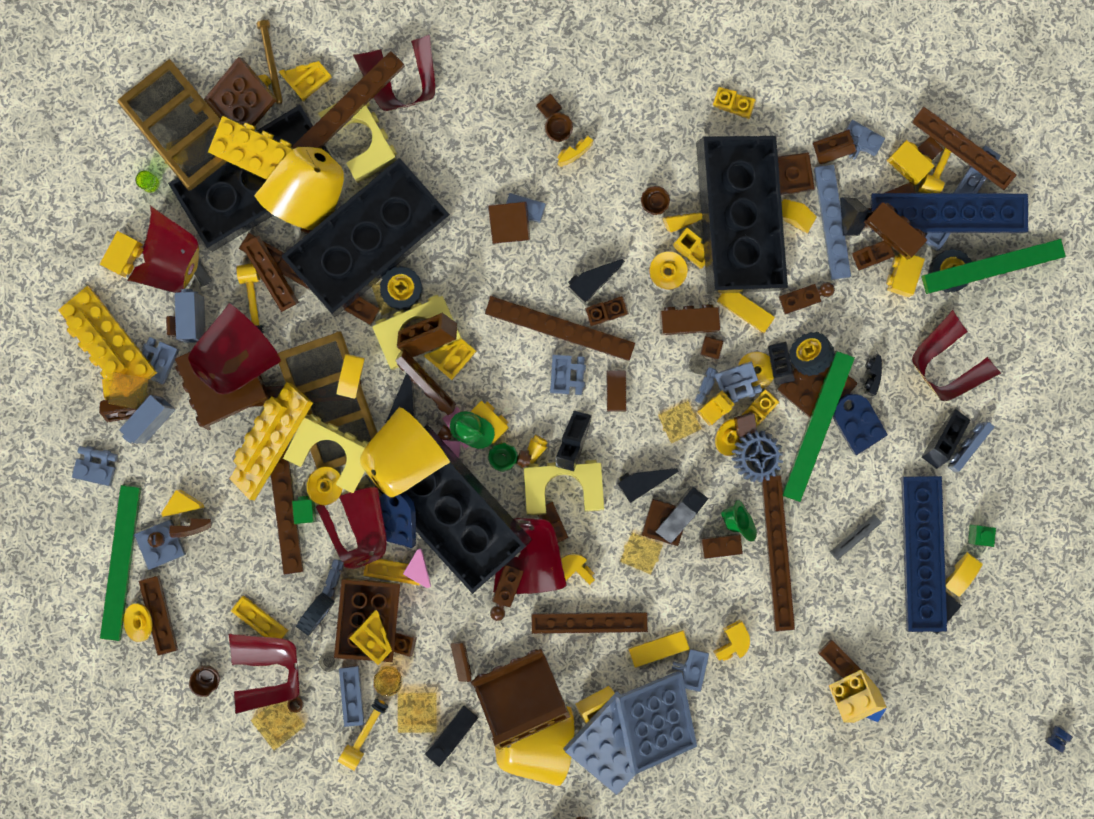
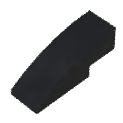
(573, 441)

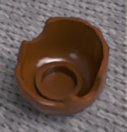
(558, 123)
(657, 196)
(199, 681)

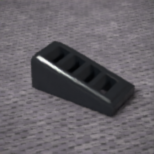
(784, 374)

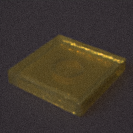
(417, 712)
(277, 724)

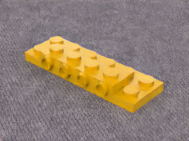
(249, 148)
(103, 337)
(268, 439)

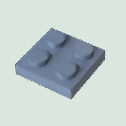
(160, 555)

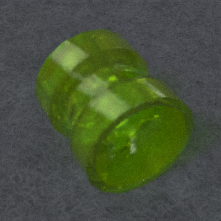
(146, 178)

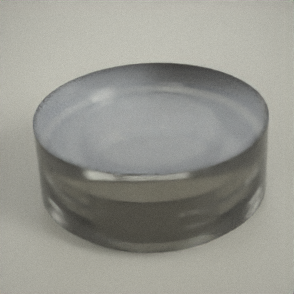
(698, 364)
(328, 662)

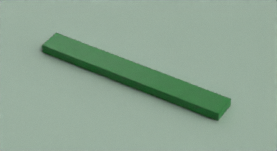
(993, 266)
(818, 426)
(120, 563)

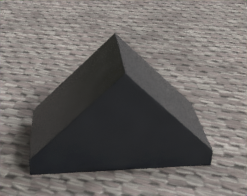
(853, 216)

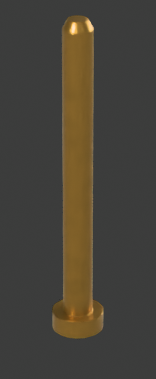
(263, 25)

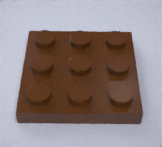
(240, 95)
(806, 389)

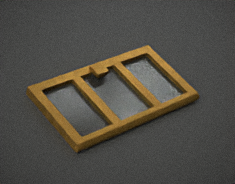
(175, 122)
(316, 373)

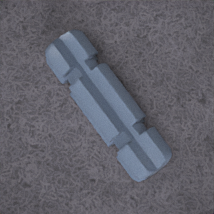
(706, 386)
(333, 577)

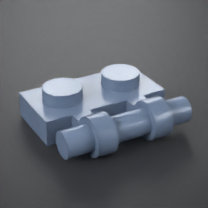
(162, 360)
(561, 375)
(737, 377)
(95, 472)

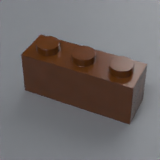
(896, 230)
(689, 320)
(427, 335)

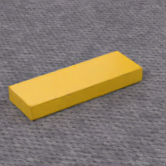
(746, 310)
(388, 570)
(258, 619)
(658, 648)

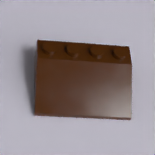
(356, 603)

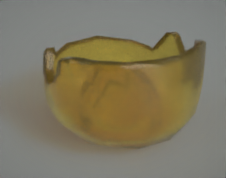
(388, 681)

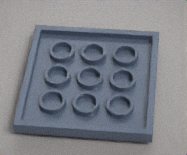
(656, 722)
(602, 748)

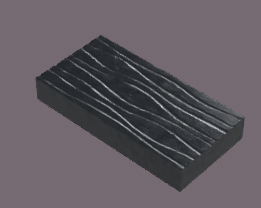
(740, 198)
(225, 201)
(366, 237)
(464, 521)

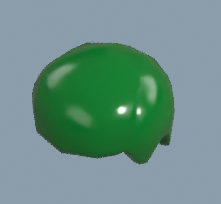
(499, 461)

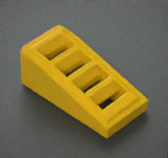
(677, 222)

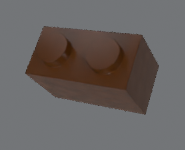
(721, 546)

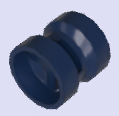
(1057, 743)

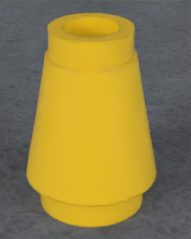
(536, 447)

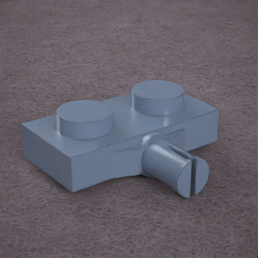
(864, 139)
(535, 208)
(693, 669)

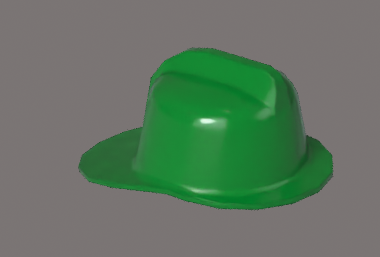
(472, 430)
(739, 520)

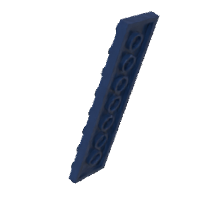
(959, 211)
(924, 554)

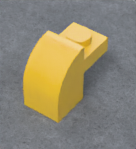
(689, 246)
(716, 408)
(573, 563)
(738, 644)

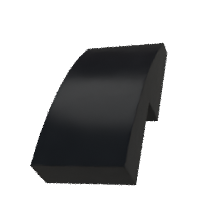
(874, 368)

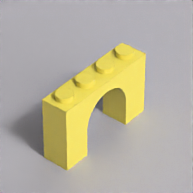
(379, 153)
(387, 330)
(313, 431)
(587, 474)

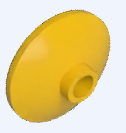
(675, 264)
(762, 361)
(726, 438)
(330, 491)
(137, 622)

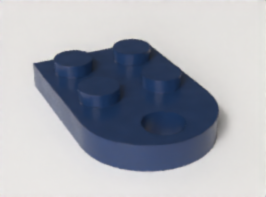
(858, 424)
(399, 519)

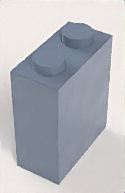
(189, 316)
(147, 420)

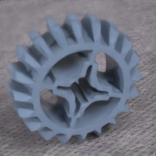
(758, 463)

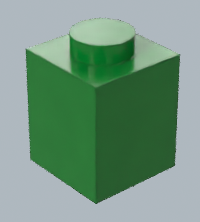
(304, 510)
(981, 535)

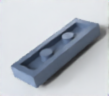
(970, 445)
(351, 696)

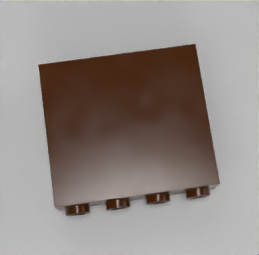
(212, 406)
(520, 698)

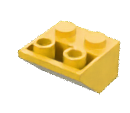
(857, 697)

